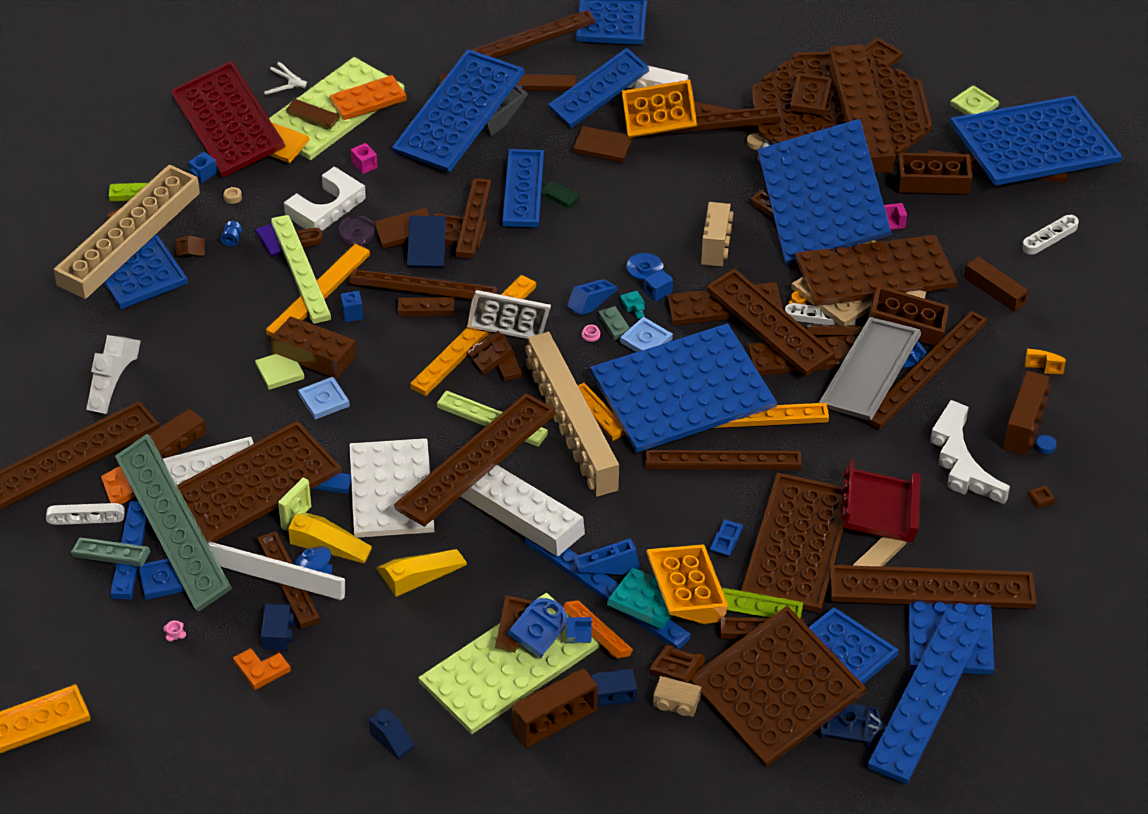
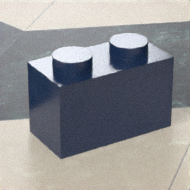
(276, 627)
(615, 687)

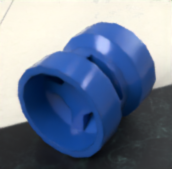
(231, 233)

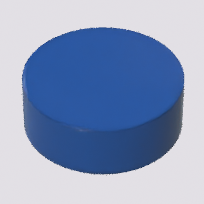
(1046, 444)

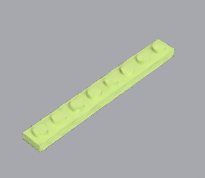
(301, 269)

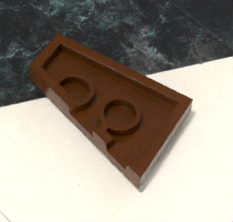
(512, 610)

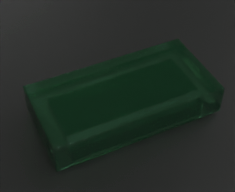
(560, 194)

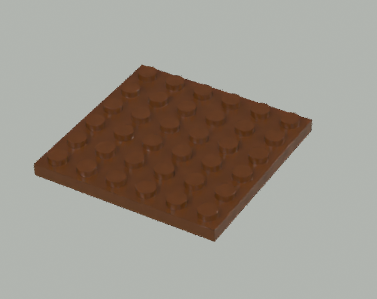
(778, 685)

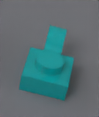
(633, 302)

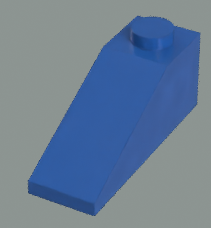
(590, 295)
(612, 559)

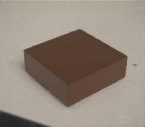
(1041, 497)

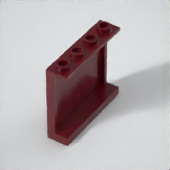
(881, 504)

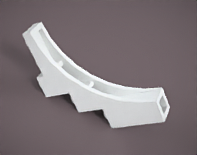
(954, 456)

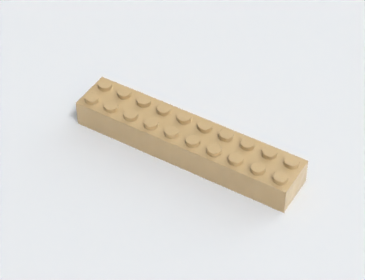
(126, 231)
(572, 414)

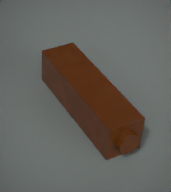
(996, 284)

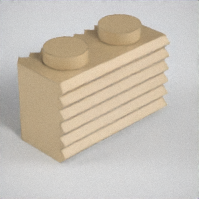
(676, 696)

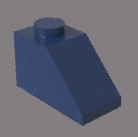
(390, 733)

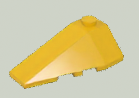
(313, 531)
(413, 571)

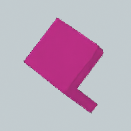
(896, 215)

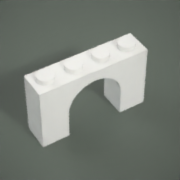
(310, 215)

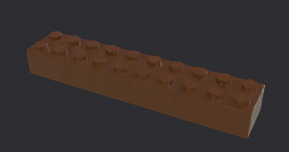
(860, 101)

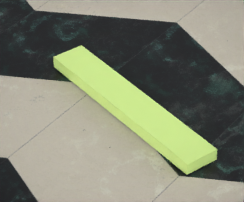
(479, 413)

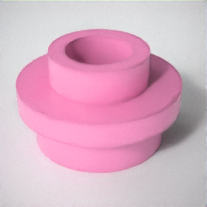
(590, 333)

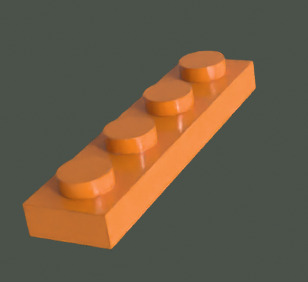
(599, 630)

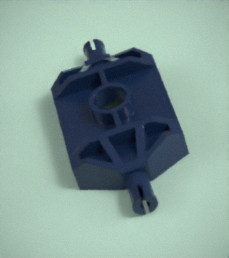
(864, 728)

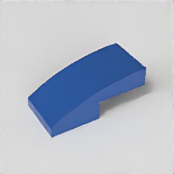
(726, 538)

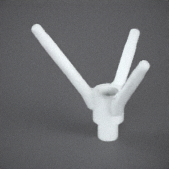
(293, 80)

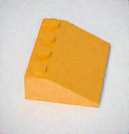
(659, 108)
(688, 583)

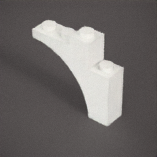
(108, 368)

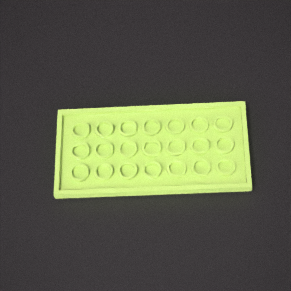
(347, 76)
(487, 681)

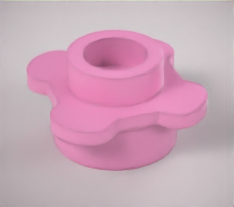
(174, 631)

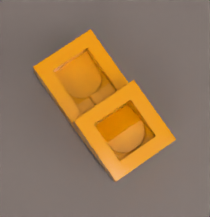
(1042, 359)

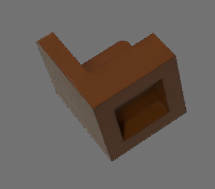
(190, 246)

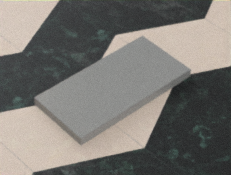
(870, 368)

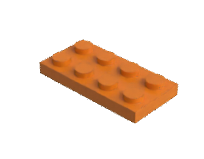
(368, 97)

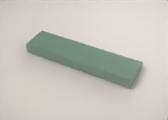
(110, 552)

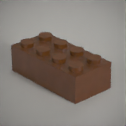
(934, 173)
(910, 312)
(313, 347)
(1027, 413)
(554, 707)

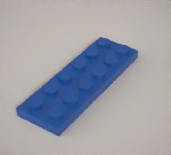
(598, 88)
(523, 188)

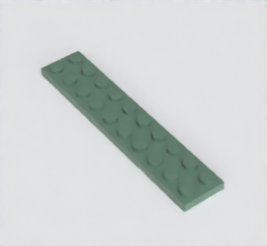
(173, 523)

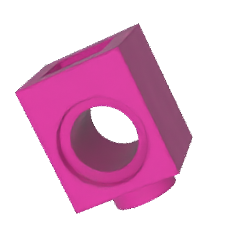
(364, 158)

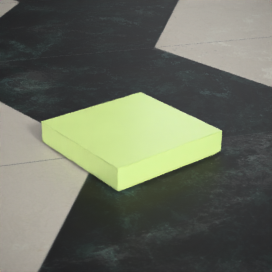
(974, 101)
(278, 370)
(294, 502)

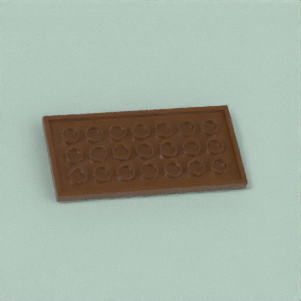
(857, 270)
(255, 480)
(797, 541)

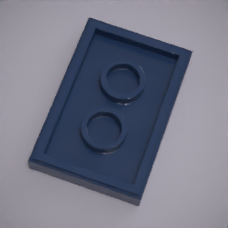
(426, 242)

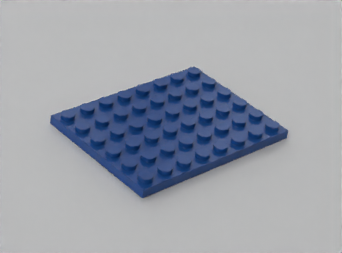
(1035, 140)
(824, 190)
(682, 387)

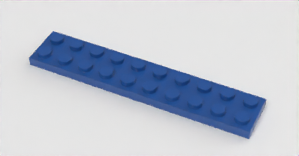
(926, 696)

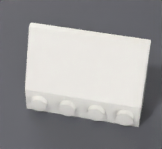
(507, 315)

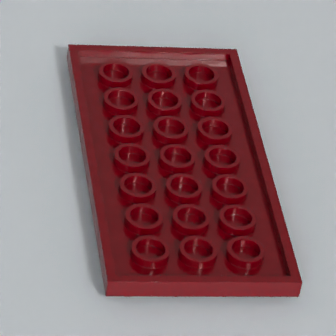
(227, 118)

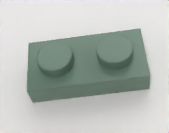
(613, 322)

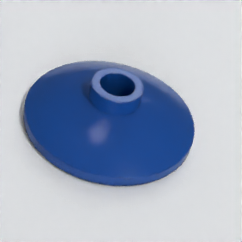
(643, 265)
(314, 558)

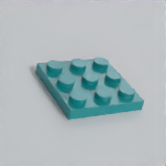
(641, 598)

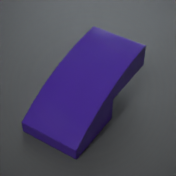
(269, 238)

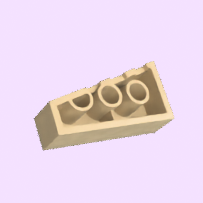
(715, 234)

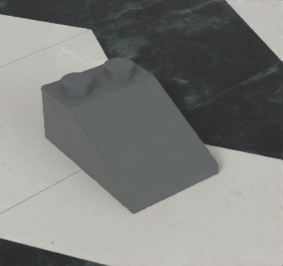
(505, 110)

